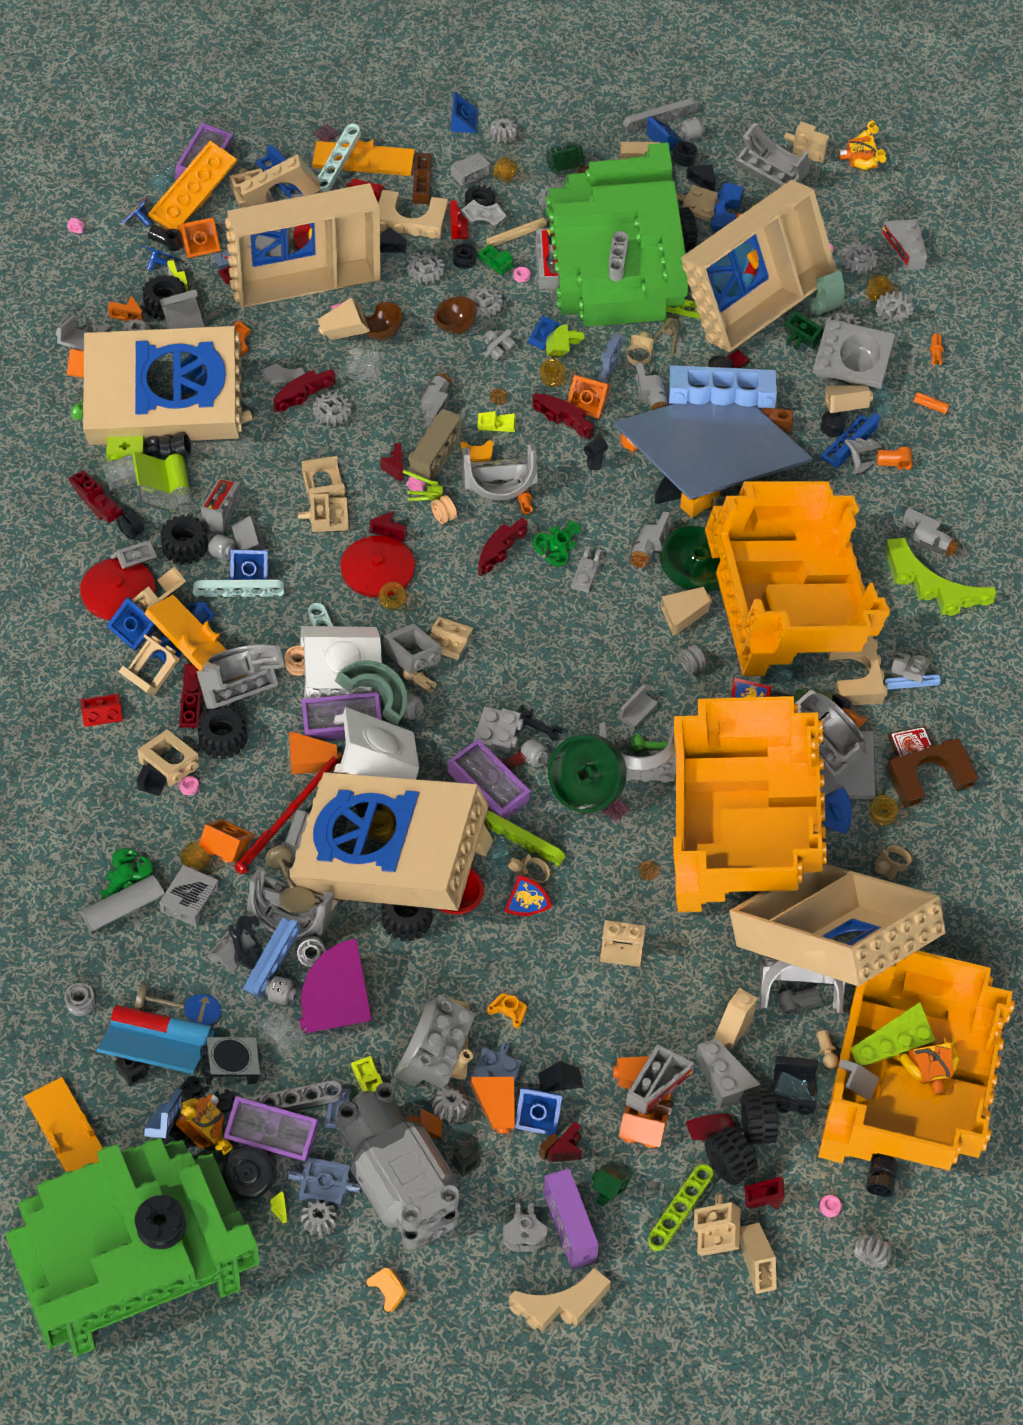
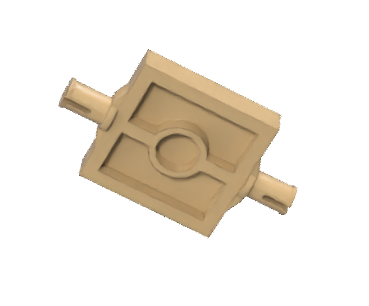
(700, 201)

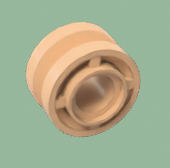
(443, 509)
(293, 654)

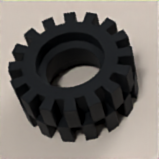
(480, 192)

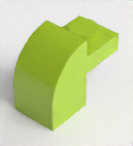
(559, 340)

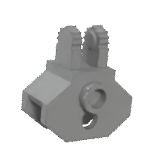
(524, 1230)

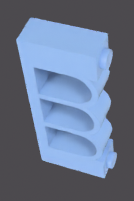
(684, 376)

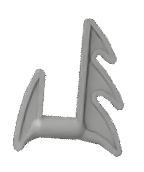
(861, 446)

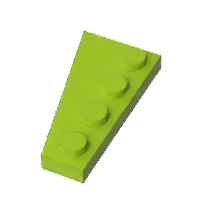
(897, 1037)

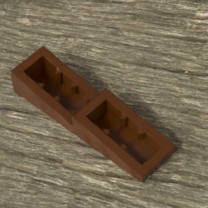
(422, 176)

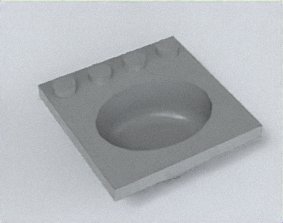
(853, 353)

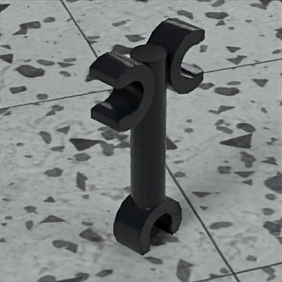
(537, 725)

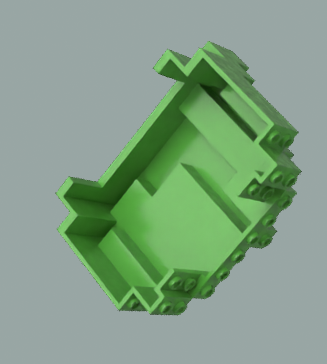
(613, 197)
(85, 1254)

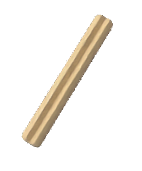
(516, 232)

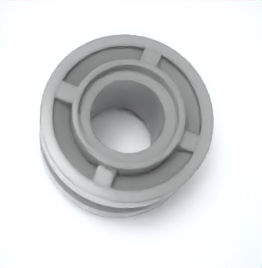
(692, 659)
(306, 942)
(77, 991)

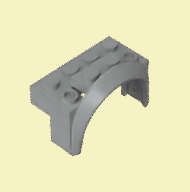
(777, 165)
(506, 470)
(232, 664)
(839, 729)
(655, 767)
(265, 893)
(778, 970)
(443, 1034)

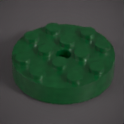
(679, 555)
(604, 767)

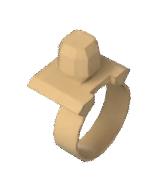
(640, 341)
(886, 866)
(520, 867)

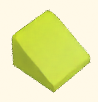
(278, 1207)

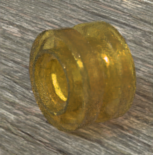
(505, 169)
(878, 286)
(549, 367)
(392, 604)
(886, 803)
(384, 833)
(194, 856)

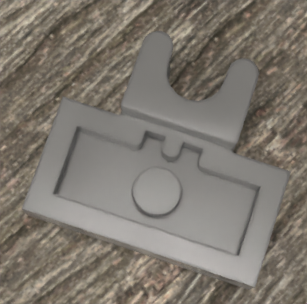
(910, 668)

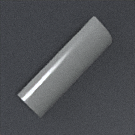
(122, 903)

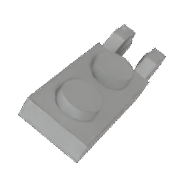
(586, 571)

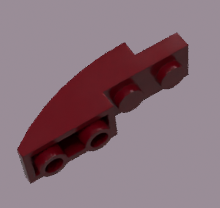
(297, 390)
(561, 410)
(94, 497)
(497, 545)
(190, 698)

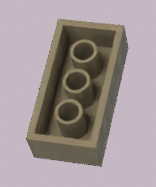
(436, 445)

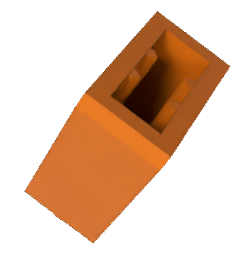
(310, 754)
(628, 1069)
(496, 1101)

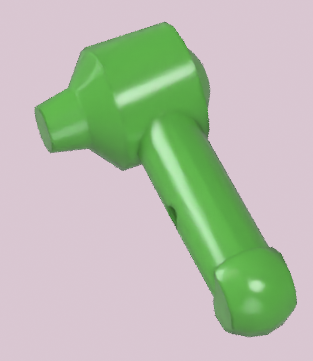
(77, 411)
(639, 744)

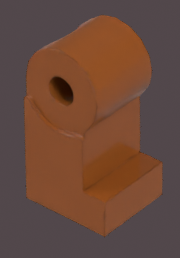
(781, 417)

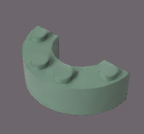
(828, 295)
(381, 678)

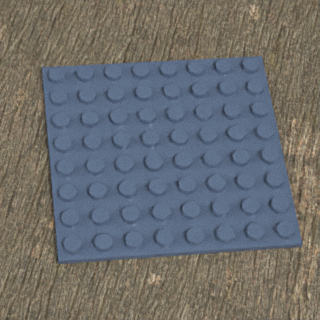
(711, 445)

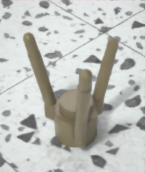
(669, 328)

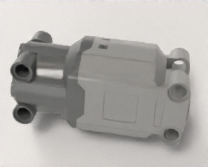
(398, 1167)

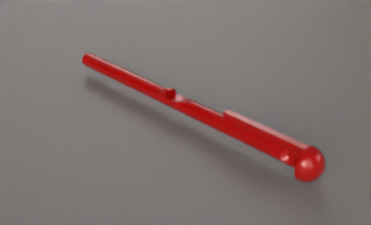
(241, 866)

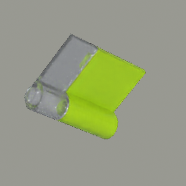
(163, 483)

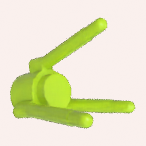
(432, 493)

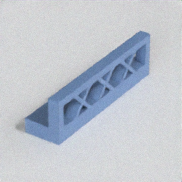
(272, 957)
(164, 1117)

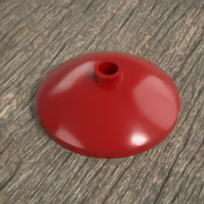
(471, 896)

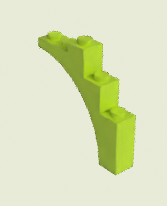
(928, 585)

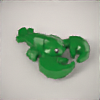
(557, 543)
(125, 871)

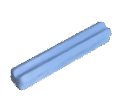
(900, 682)

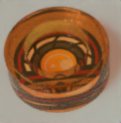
(498, 396)
(647, 870)

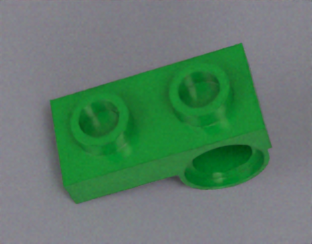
(498, 261)

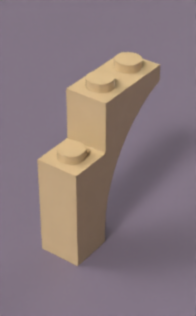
(571, 1303)

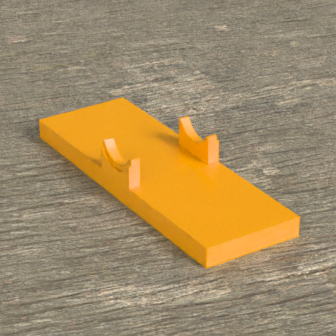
(368, 158)
(193, 187)
(185, 631)
(64, 1125)

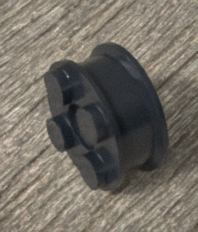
(155, 1209)

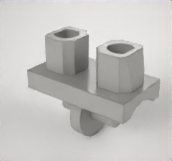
(504, 340)

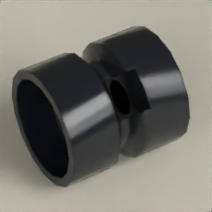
(178, 444)
(882, 1177)

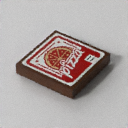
(909, 740)

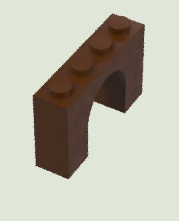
(948, 755)

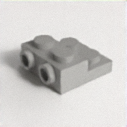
(499, 728)

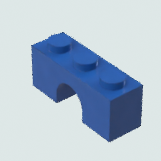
(729, 197)

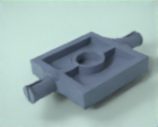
(610, 357)
(496, 1063)
(324, 1181)

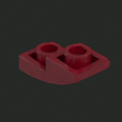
(706, 1126)

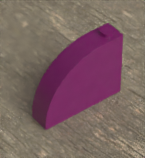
(334, 990)

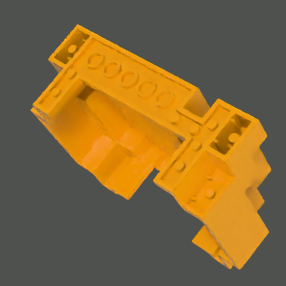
(791, 573)
(746, 798)
(903, 1114)

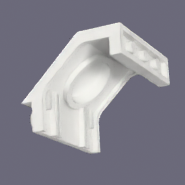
(330, 650)
(376, 747)

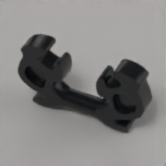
(244, 924)
(190, 1090)

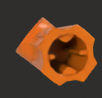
(901, 458)

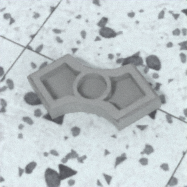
(477, 212)
(278, 374)

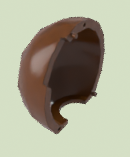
(455, 315)
(384, 322)

